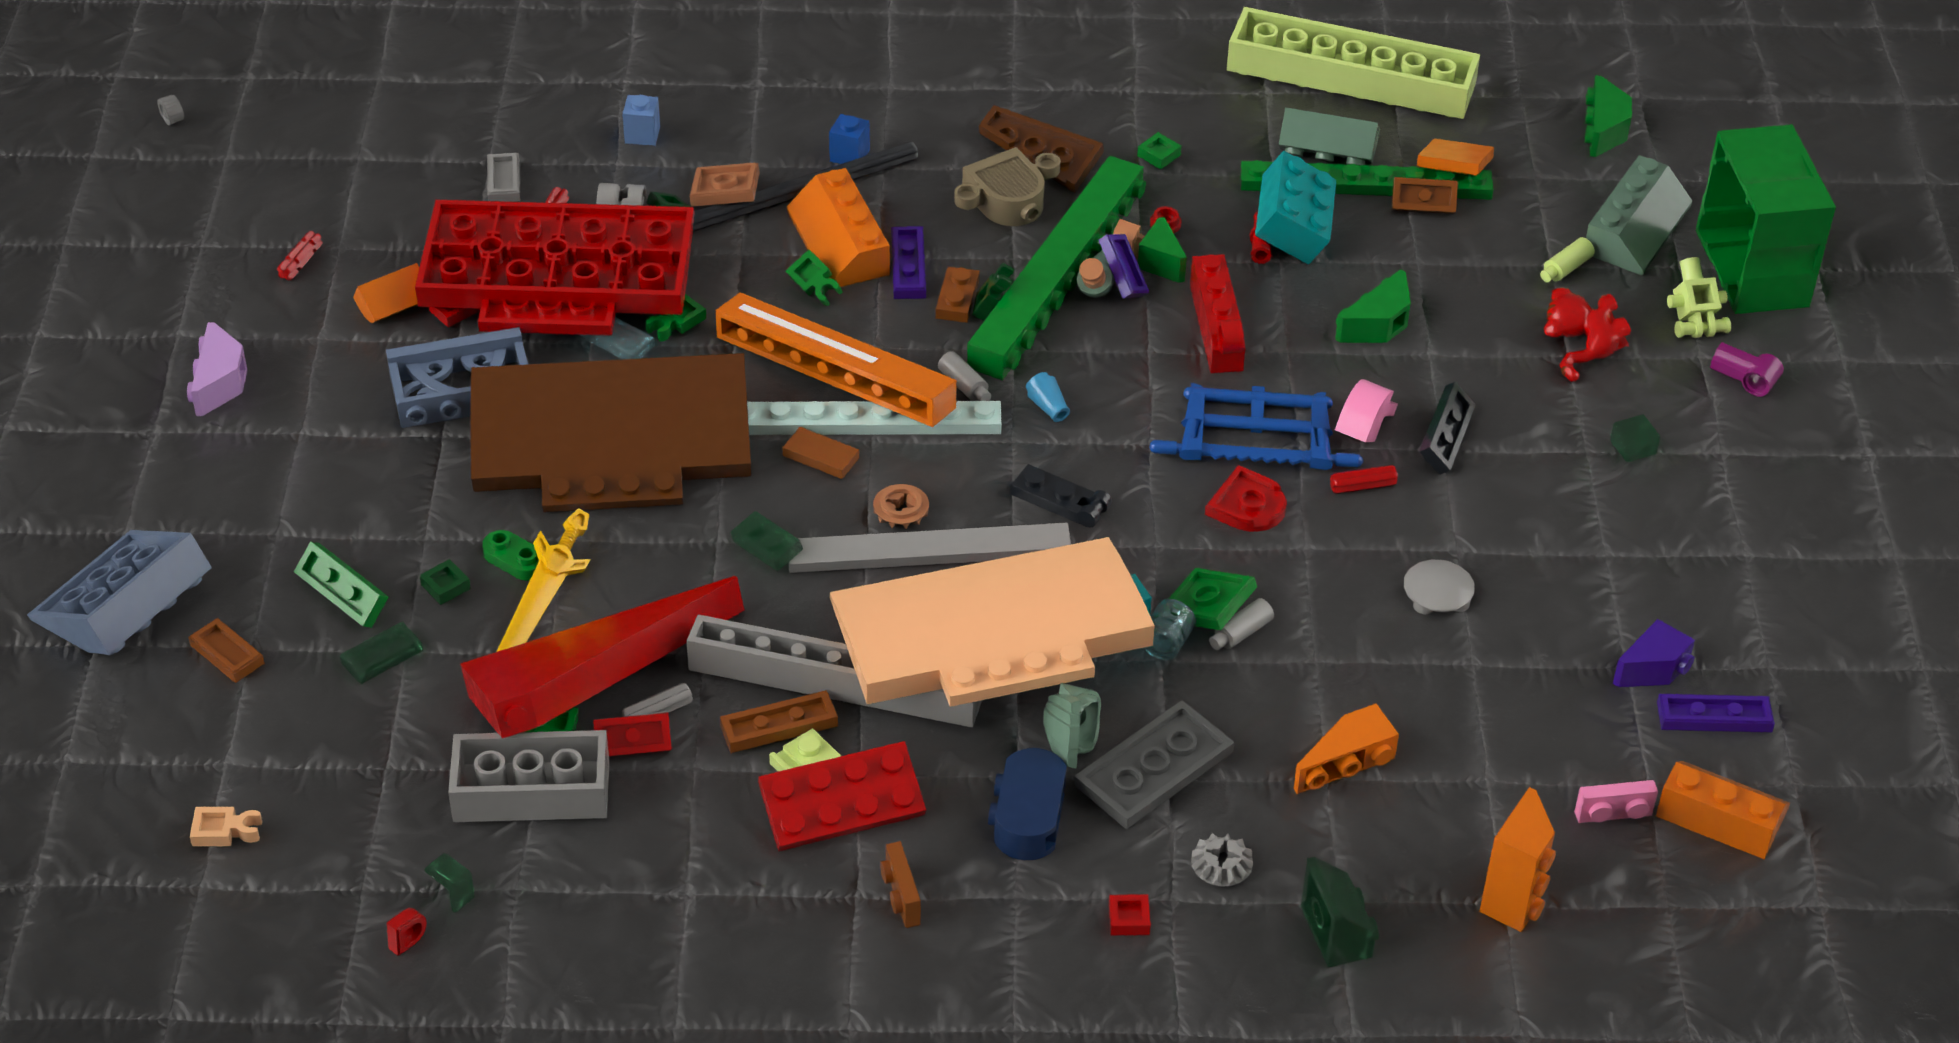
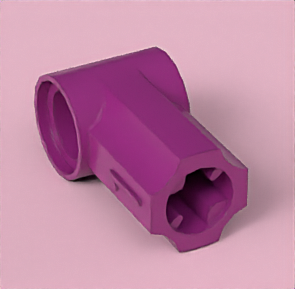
(1755, 373)

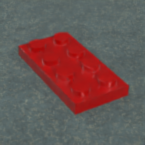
(841, 795)

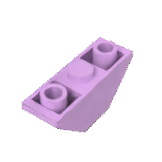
(218, 371)

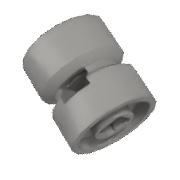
(613, 194)

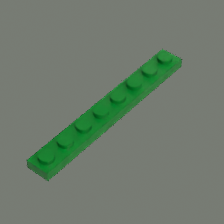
(1377, 179)

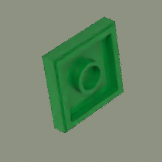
(1214, 596)

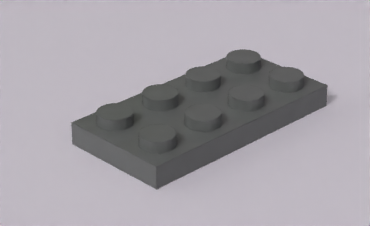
(1154, 764)

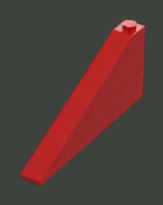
(556, 672)

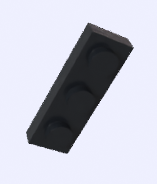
(1447, 428)

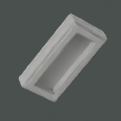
(503, 177)

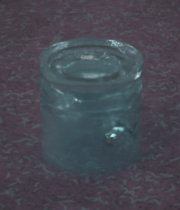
(1170, 630)

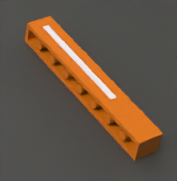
(836, 359)

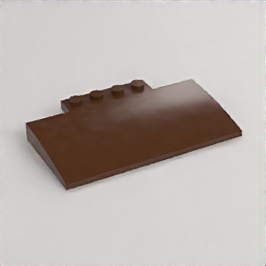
(609, 429)

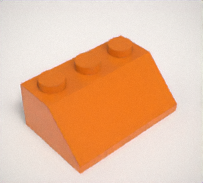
(1721, 809)
(1519, 865)

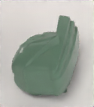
(1072, 722)

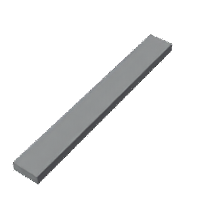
(926, 547)

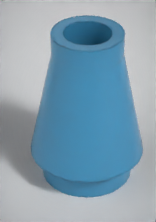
(1047, 395)

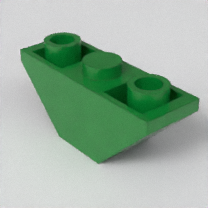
(1607, 115)
(1377, 314)

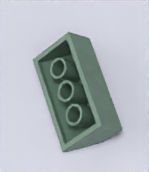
(1638, 216)

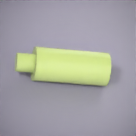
(1567, 260)

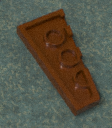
(1035, 137)

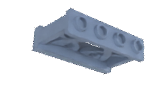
(434, 361)

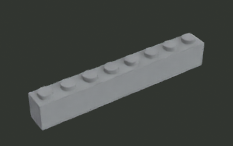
(801, 666)

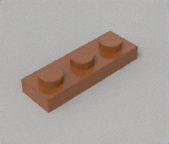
(778, 721)

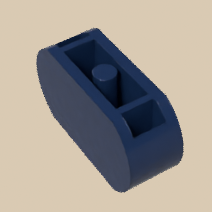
(1028, 804)

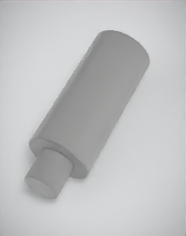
(968, 380)
(1243, 624)

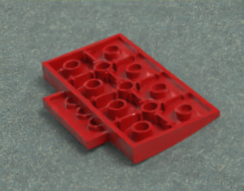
(555, 263)

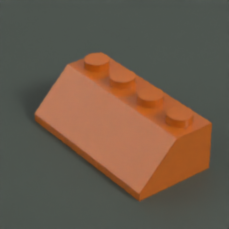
(840, 228)

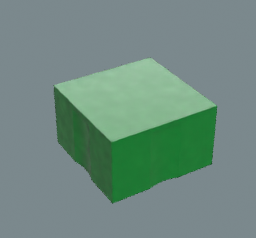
(1764, 218)

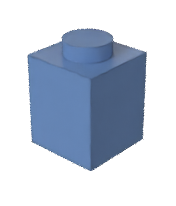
(641, 120)

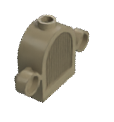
(1007, 186)

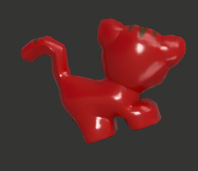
(1573, 316)

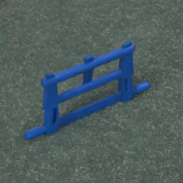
(1319, 428)

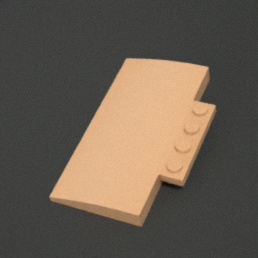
(993, 624)

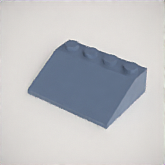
(123, 590)

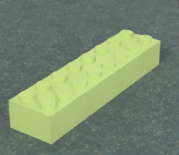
(1353, 62)

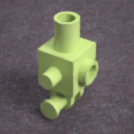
(1697, 302)

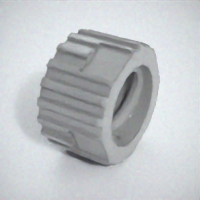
(170, 109)

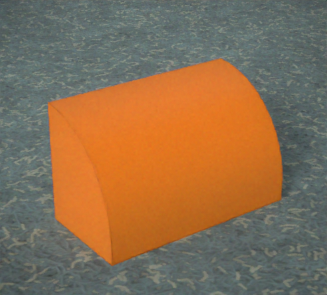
(388, 294)

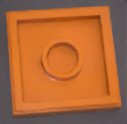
(1455, 156)

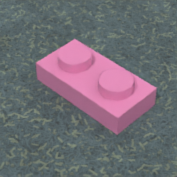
(1616, 801)

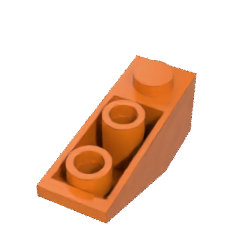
(1350, 746)

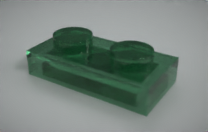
(766, 540)

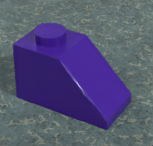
(1655, 657)

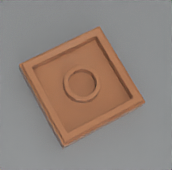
(724, 184)

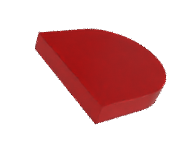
(1248, 501)

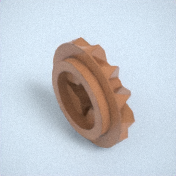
(893, 497)

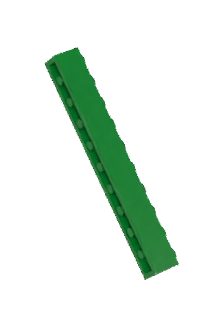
(1054, 268)

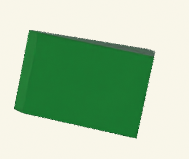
(1162, 253)

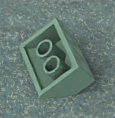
(1329, 136)

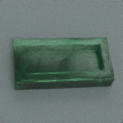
(381, 652)

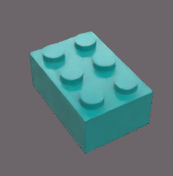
(1296, 207)

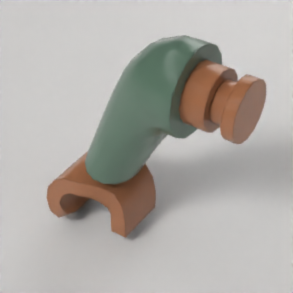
(1095, 275)

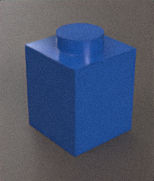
(849, 139)

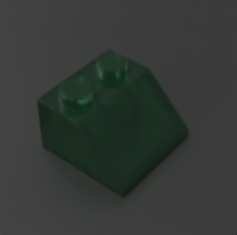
(1337, 914)

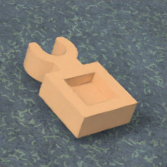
(220, 824)

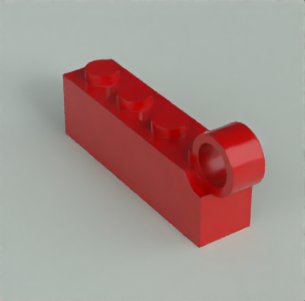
(1217, 313)

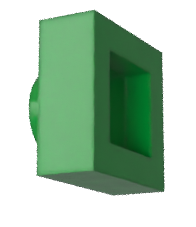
(1159, 150)

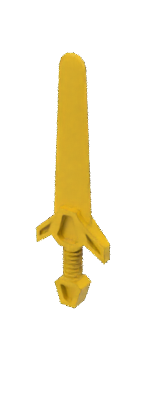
(553, 567)

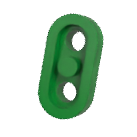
(510, 554)

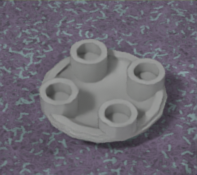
(1438, 587)

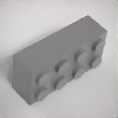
(529, 776)

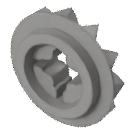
(1233, 870)

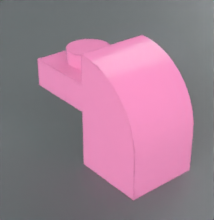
(1365, 411)

